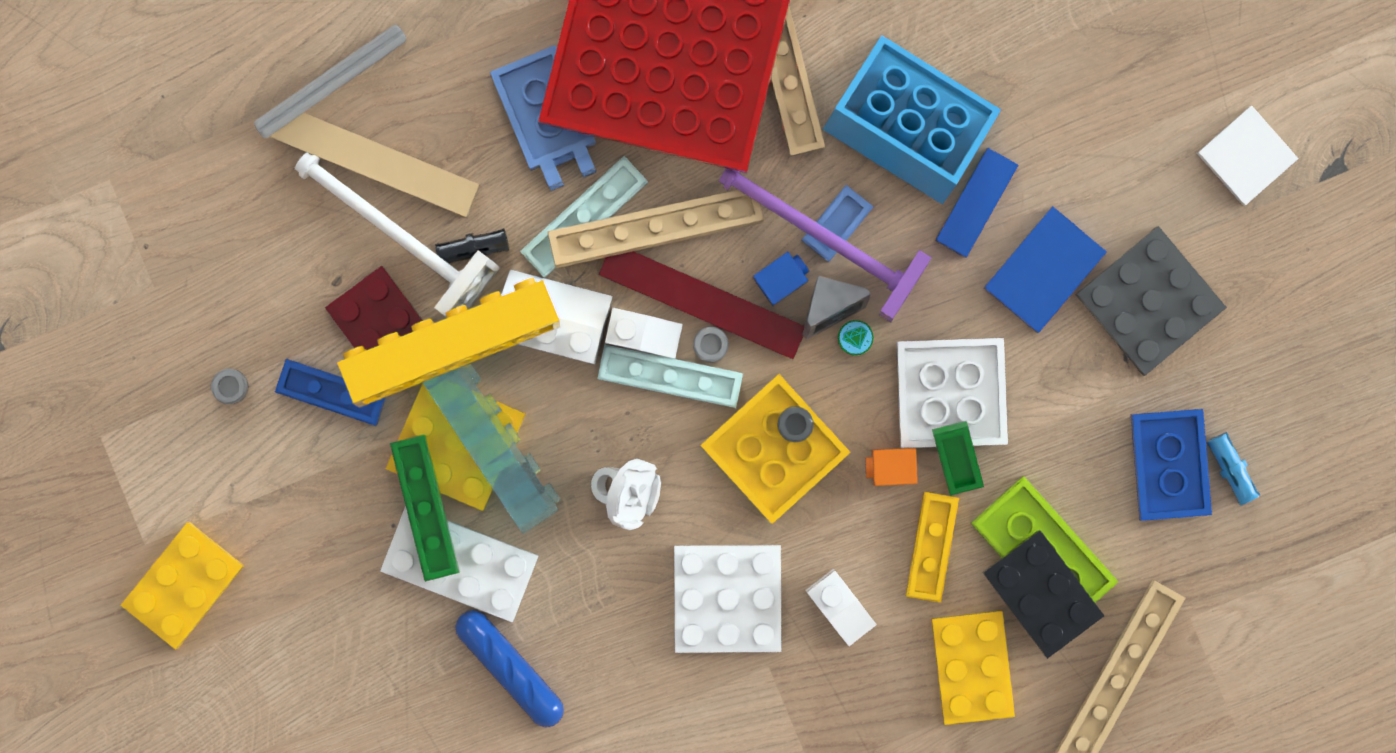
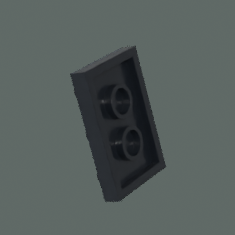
(1043, 594)

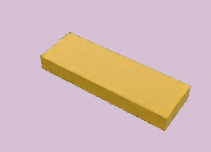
(932, 547)

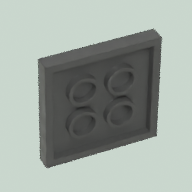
(1151, 301)

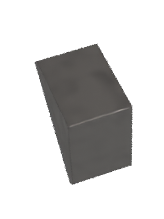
(832, 303)

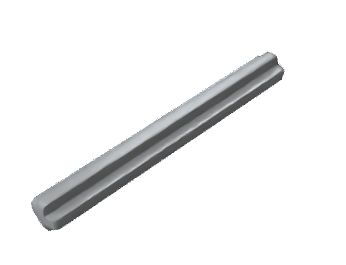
(330, 81)

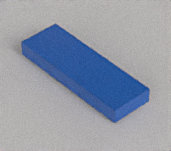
(976, 202)
(324, 391)

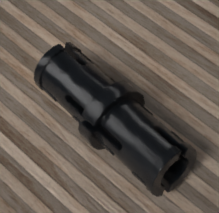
(466, 247)

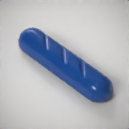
(509, 668)

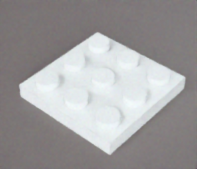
(952, 384)
(727, 598)

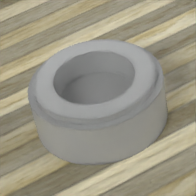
(710, 344)
(229, 386)

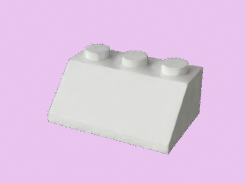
(580, 315)

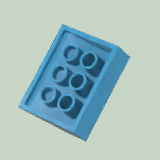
(912, 119)

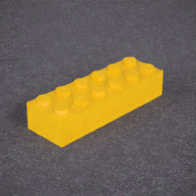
(449, 343)

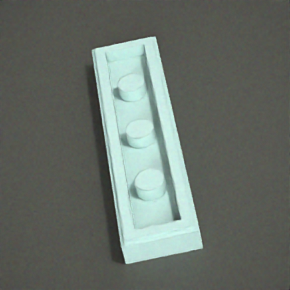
(596, 203)
(670, 376)

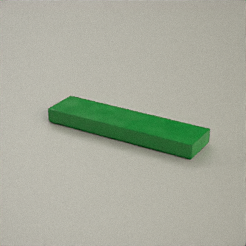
(424, 508)

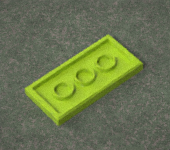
(1022, 513)

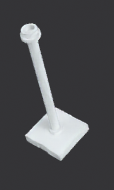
(464, 284)

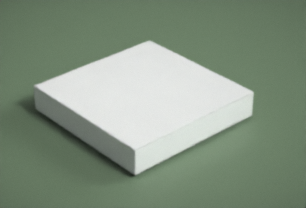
(1247, 155)

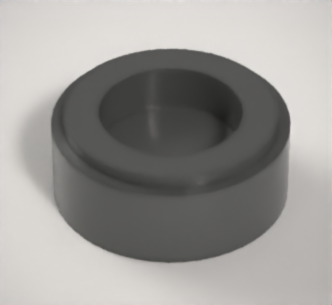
(795, 424)

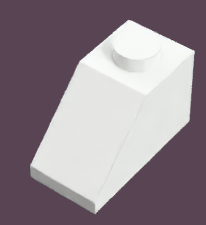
(643, 333)
(841, 607)

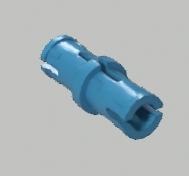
(1233, 468)

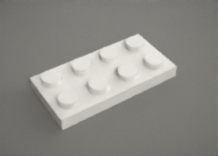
(490, 574)

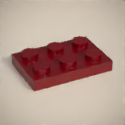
(373, 310)

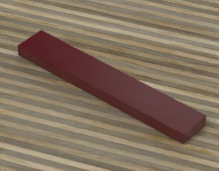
(704, 302)

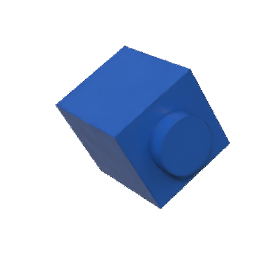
(781, 277)

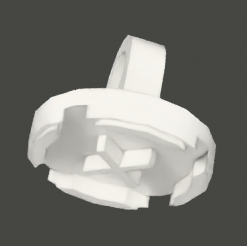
(631, 493)

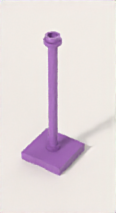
(898, 282)

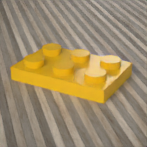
(182, 585)
(973, 667)

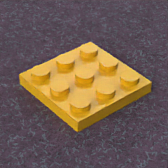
(765, 464)
(453, 465)

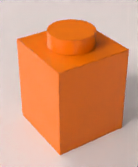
(892, 466)

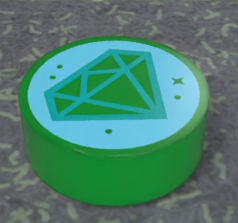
(855, 337)

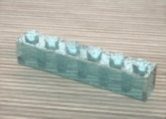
(493, 447)

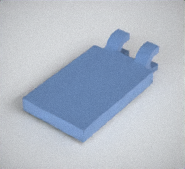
(522, 92)

